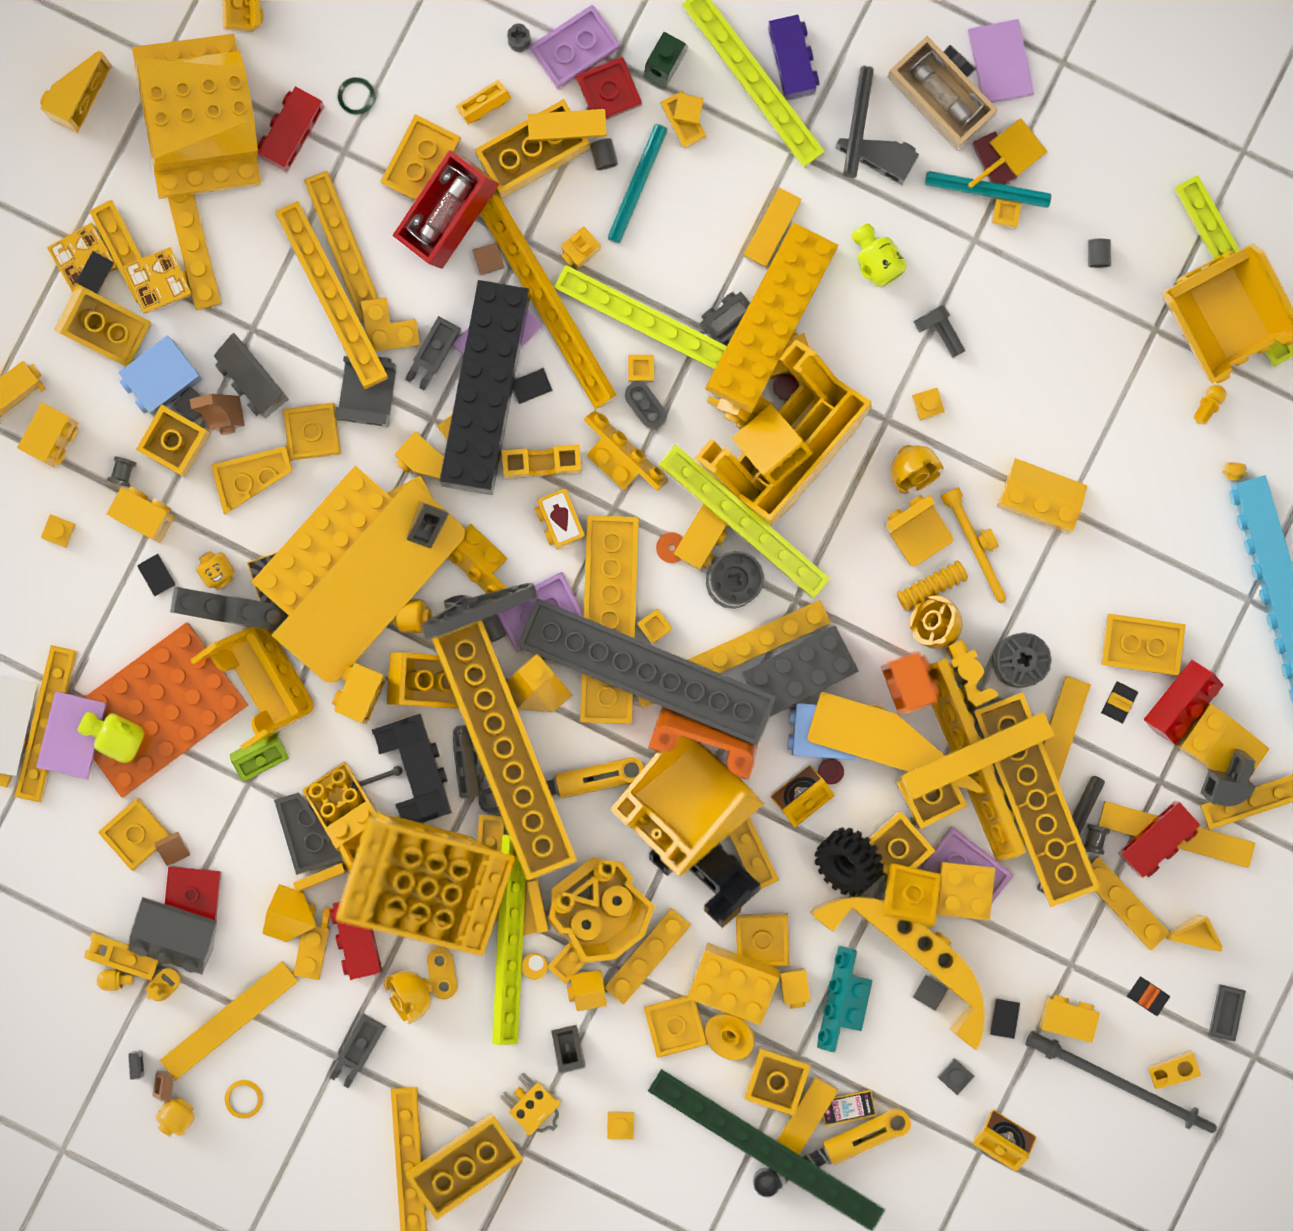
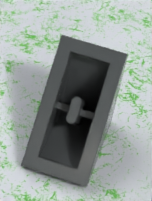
(426, 524)
(568, 1049)

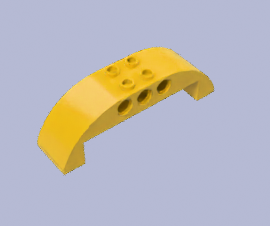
(953, 974)

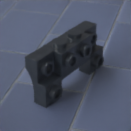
(420, 766)
(724, 877)

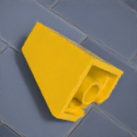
(537, 687)

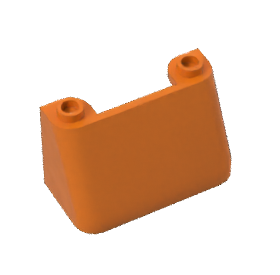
(673, 724)

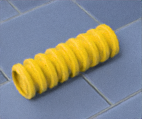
(932, 585)

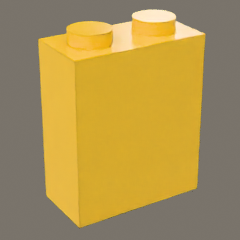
(772, 445)

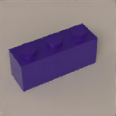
(793, 57)

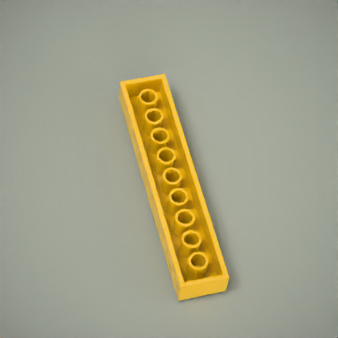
(504, 750)

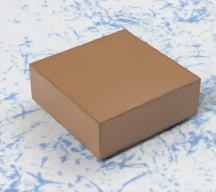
(488, 258)
(172, 848)
(163, 1086)

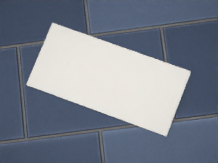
(15, 711)

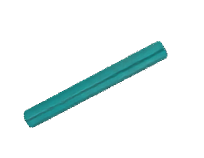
(637, 183)
(988, 189)

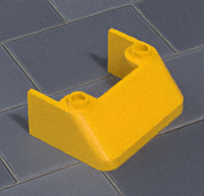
(266, 677)

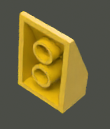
(75, 93)
(102, 325)
(418, 681)
(1214, 739)

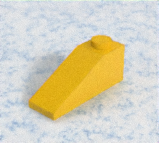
(420, 458)

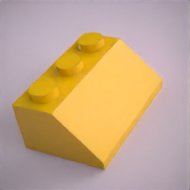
(1042, 496)

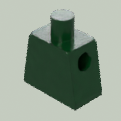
(665, 59)

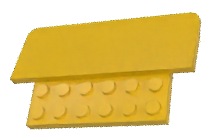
(351, 571)

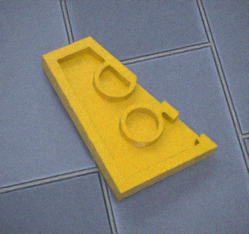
(249, 475)

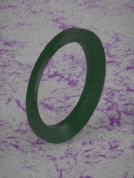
(355, 80)

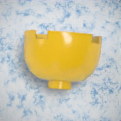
(915, 467)
(936, 622)
(409, 995)

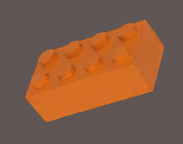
(910, 683)

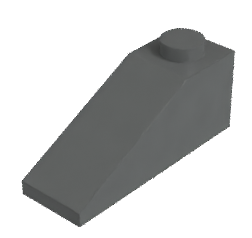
(885, 157)

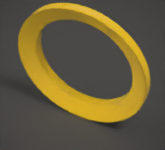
(259, 1094)

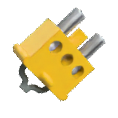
(542, 1107)

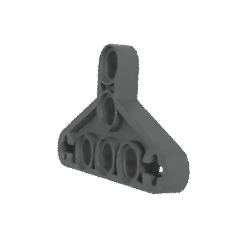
(466, 610)

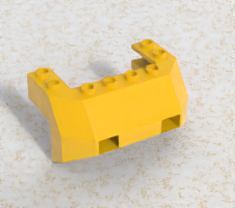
(823, 416)

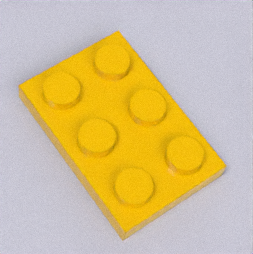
(418, 157)
(1143, 644)

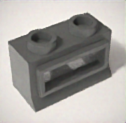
(723, 322)

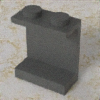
(368, 405)

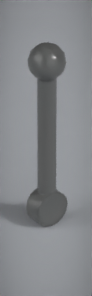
(397, 771)

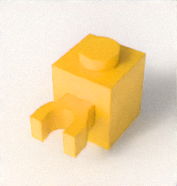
(579, 248)

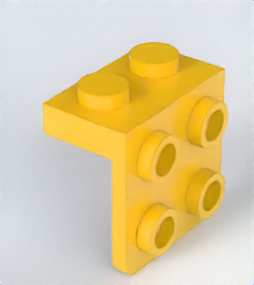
(918, 530)

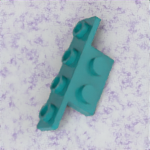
(845, 1000)

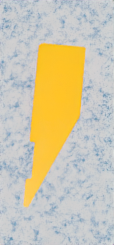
(873, 736)

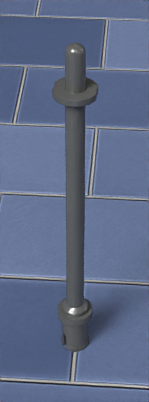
(1053, 1050)

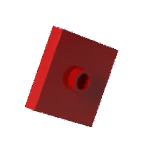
(609, 88)
(193, 890)

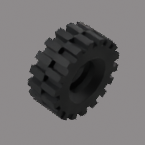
(849, 861)

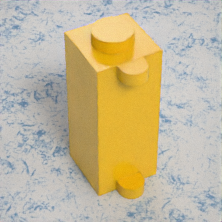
(18, 385)

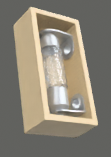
(942, 93)

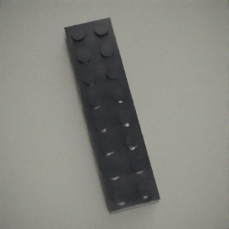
(485, 387)

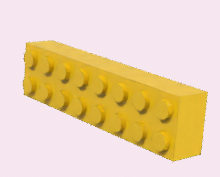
(1040, 808)

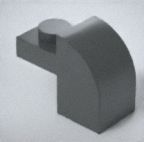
(1233, 786)

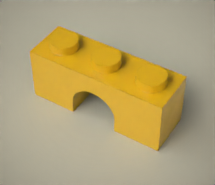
(544, 462)

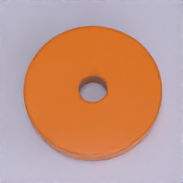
(662, 546)

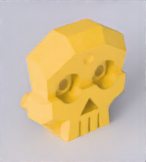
(612, 926)

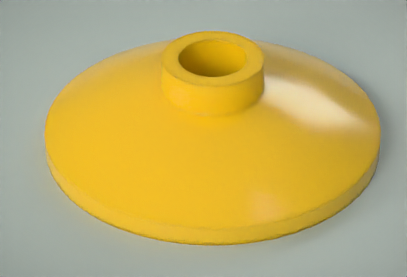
(724, 1042)

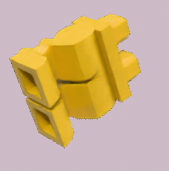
(969, 672)

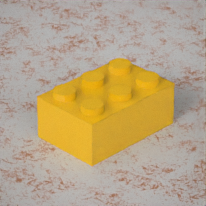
(734, 983)

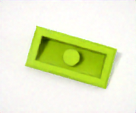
(258, 757)

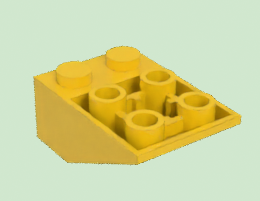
(339, 806)

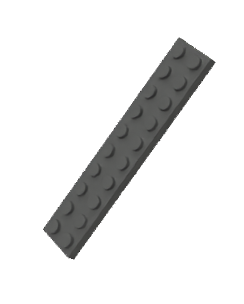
(647, 671)

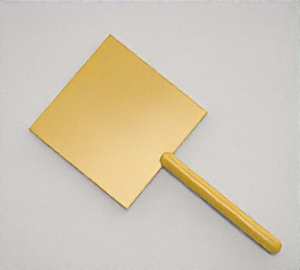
(1017, 148)

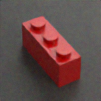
(290, 128)
(1183, 702)
(1159, 840)
(358, 948)

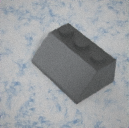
(249, 377)
(172, 936)

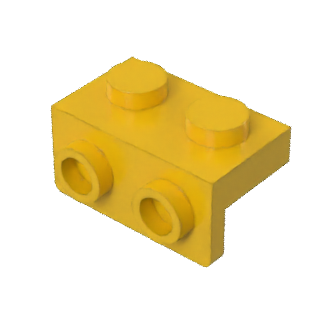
(242, 15)

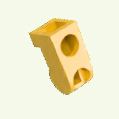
(1174, 1070)

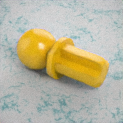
(1210, 404)

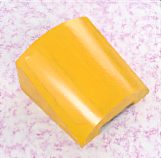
(685, 803)

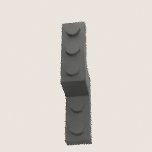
(227, 609)

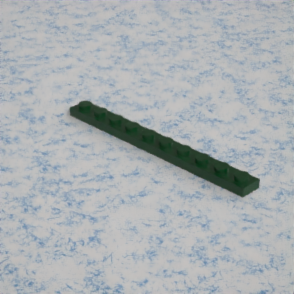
(766, 1150)

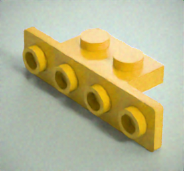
(619, 457)
(479, 559)

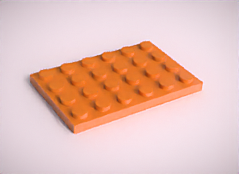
(170, 701)

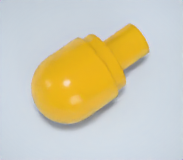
(113, 980)

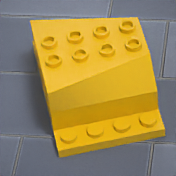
(197, 115)
(425, 884)

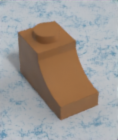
(220, 411)

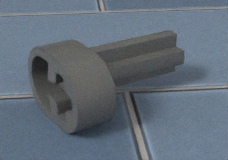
(939, 319)

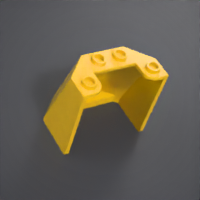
(1231, 310)

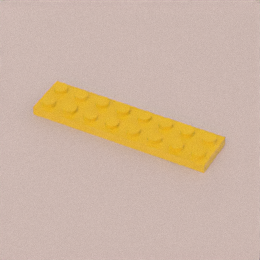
(771, 317)
(612, 603)
(960, 732)

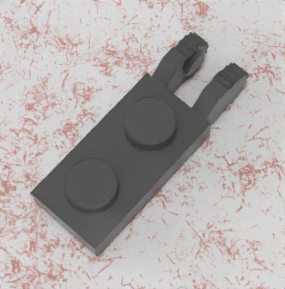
(433, 350)
(465, 763)
(358, 1047)

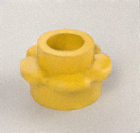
(1235, 470)
(988, 540)

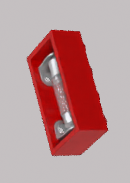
(445, 209)

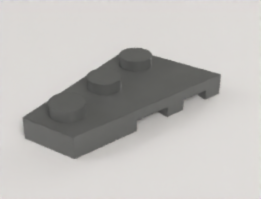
(305, 835)

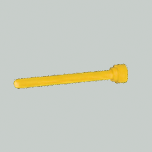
(954, 500)

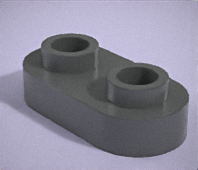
(646, 405)

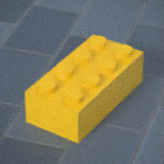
(517, 162)
(463, 1166)

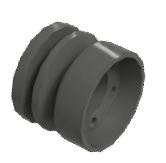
(749, 576)
(1008, 652)

